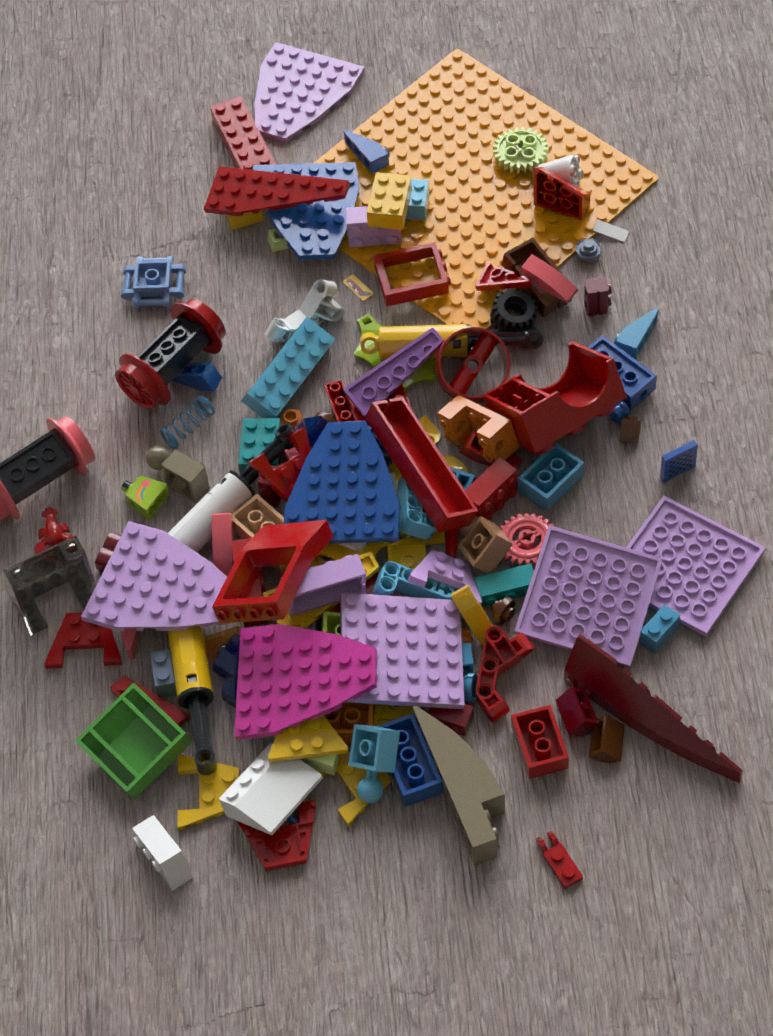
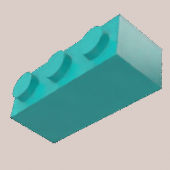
(503, 584)

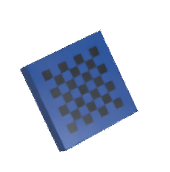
(678, 461)

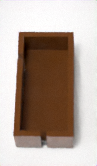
(516, 258)

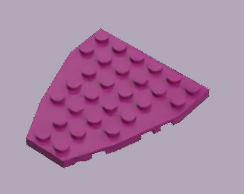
(297, 676)

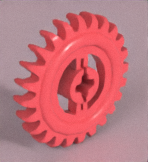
(524, 548)

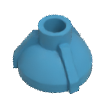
(470, 684)

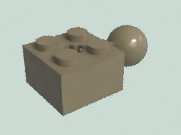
(180, 472)

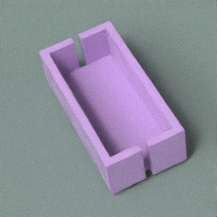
(326, 582)

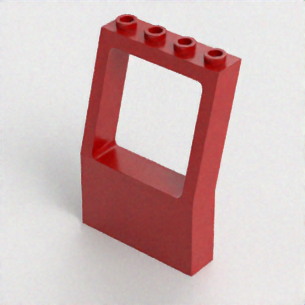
(272, 545)

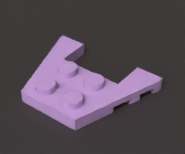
(446, 570)

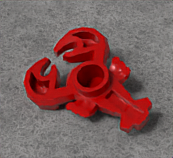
(52, 531)

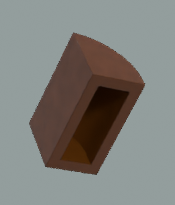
(607, 740)

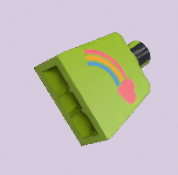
(145, 495)

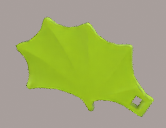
(422, 374)

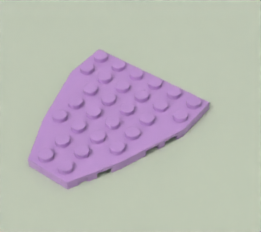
(299, 90)
(154, 585)

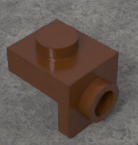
(630, 430)

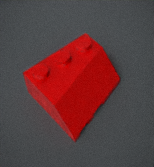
(559, 195)

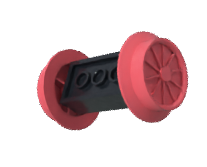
(42, 463)

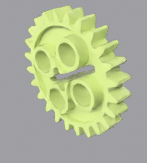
(520, 150)

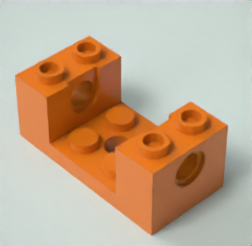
(493, 430)

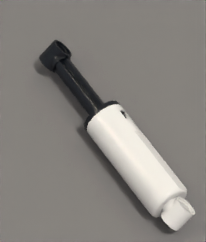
(226, 496)

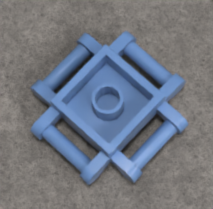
(153, 279)

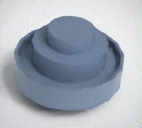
(588, 250)

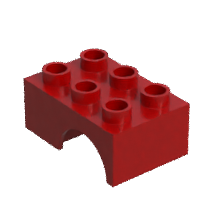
(545, 414)

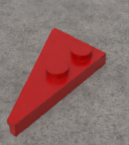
(499, 278)

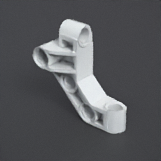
(317, 306)

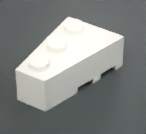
(163, 852)

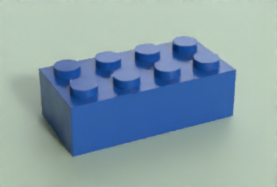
(414, 767)

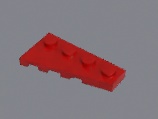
(176, 714)

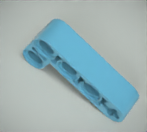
(412, 518)
(395, 577)

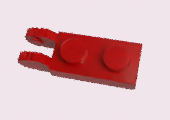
(559, 861)

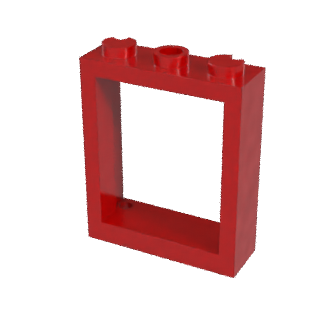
(417, 291)

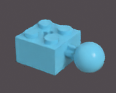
(376, 751)

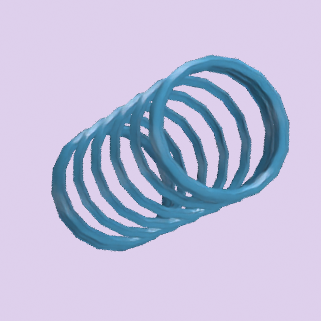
(205, 401)

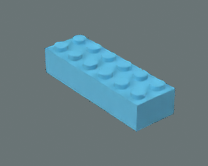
(288, 369)

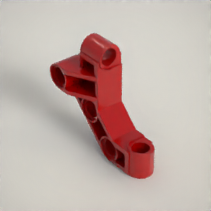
(502, 655)

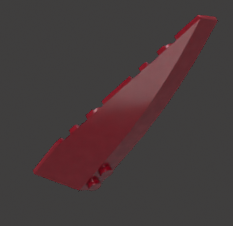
(632, 704)

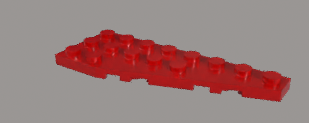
(248, 190)

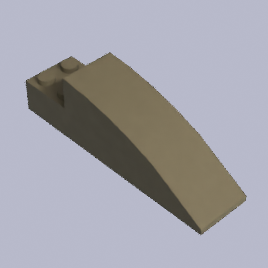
(467, 787)

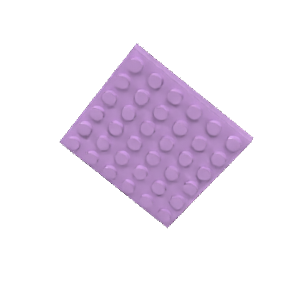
(699, 565)
(588, 591)
(415, 648)

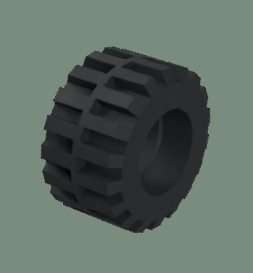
(517, 301)

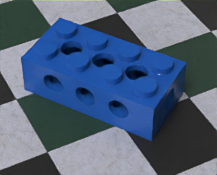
(635, 377)

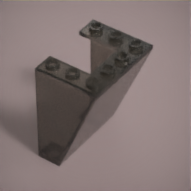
(45, 572)

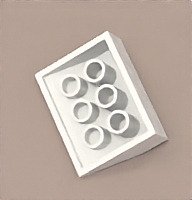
(269, 792)

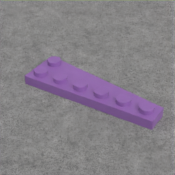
(392, 372)

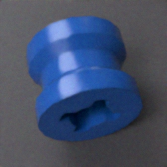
(620, 411)

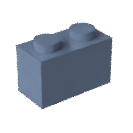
(163, 673)

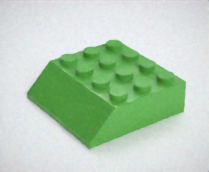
(134, 740)

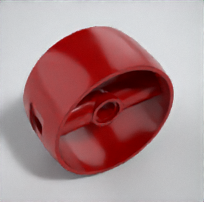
(479, 354)

